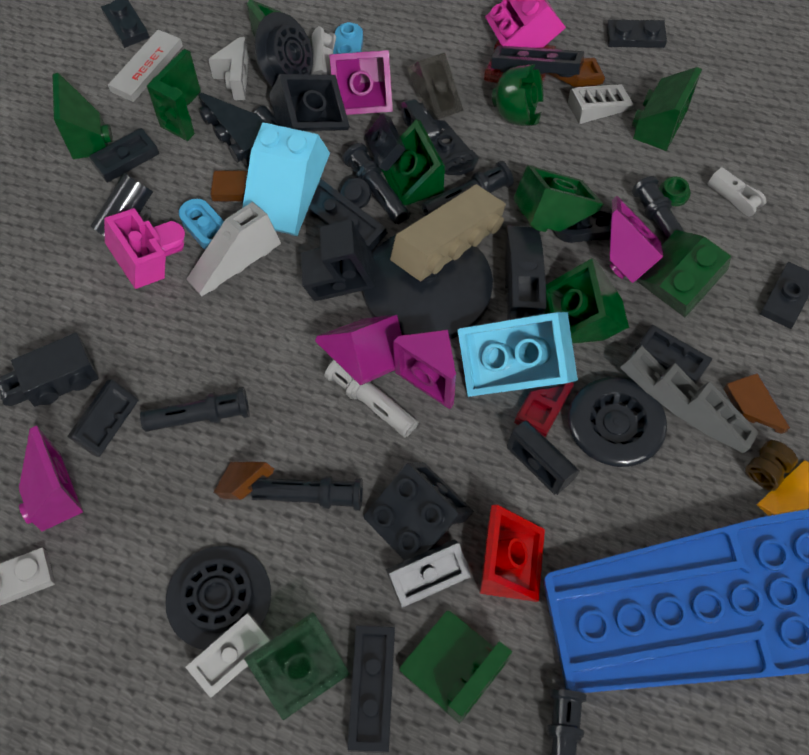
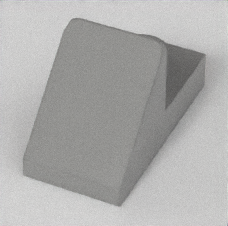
(232, 65)

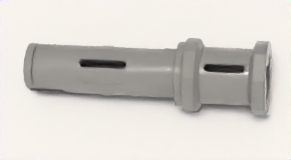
(374, 399)

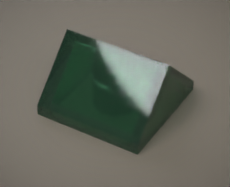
(297, 666)

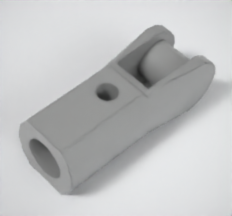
(322, 46)
(737, 192)

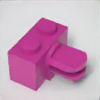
(141, 247)

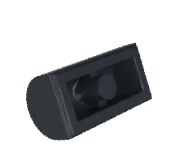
(125, 196)
(541, 457)

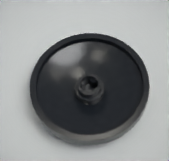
(441, 301)

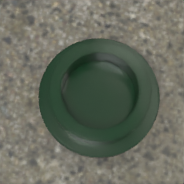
(677, 190)

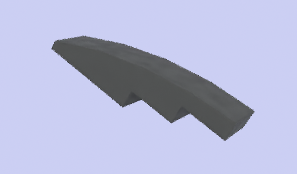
(700, 407)

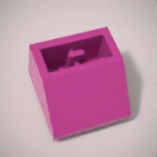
(524, 23)

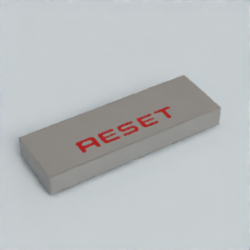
(145, 65)

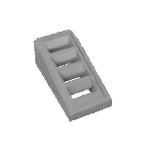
(594, 110)

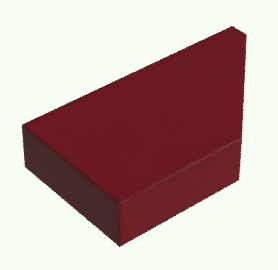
(543, 407)

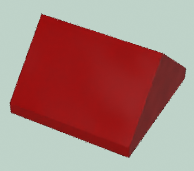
(512, 556)

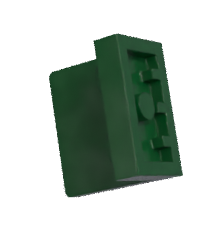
(172, 93)
(454, 665)

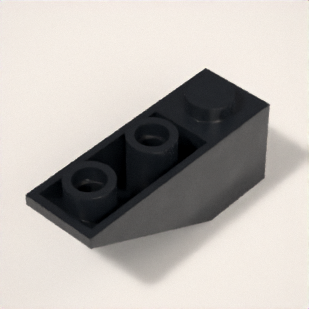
(231, 125)

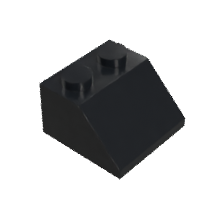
(308, 102)

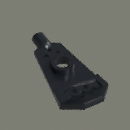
(454, 151)

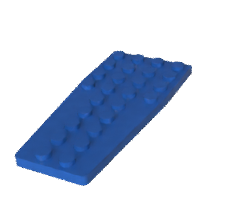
(687, 609)

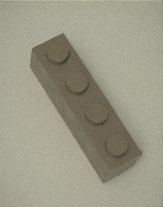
(447, 232)

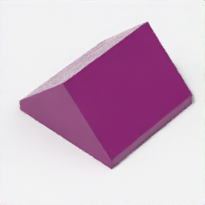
(363, 347)
(427, 364)

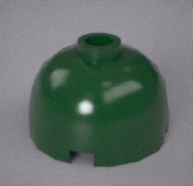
(518, 92)

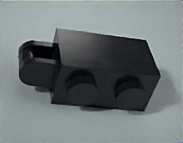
(48, 373)

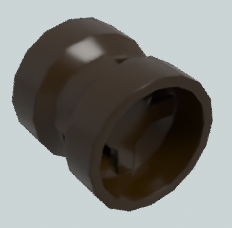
(771, 465)

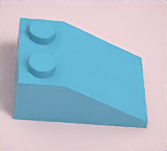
(284, 174)
(518, 354)

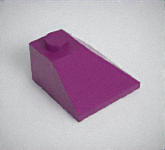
(363, 81)
(632, 243)
(46, 484)

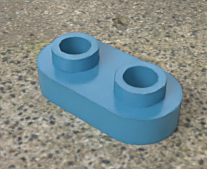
(348, 38)
(205, 226)

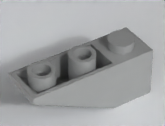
(236, 245)

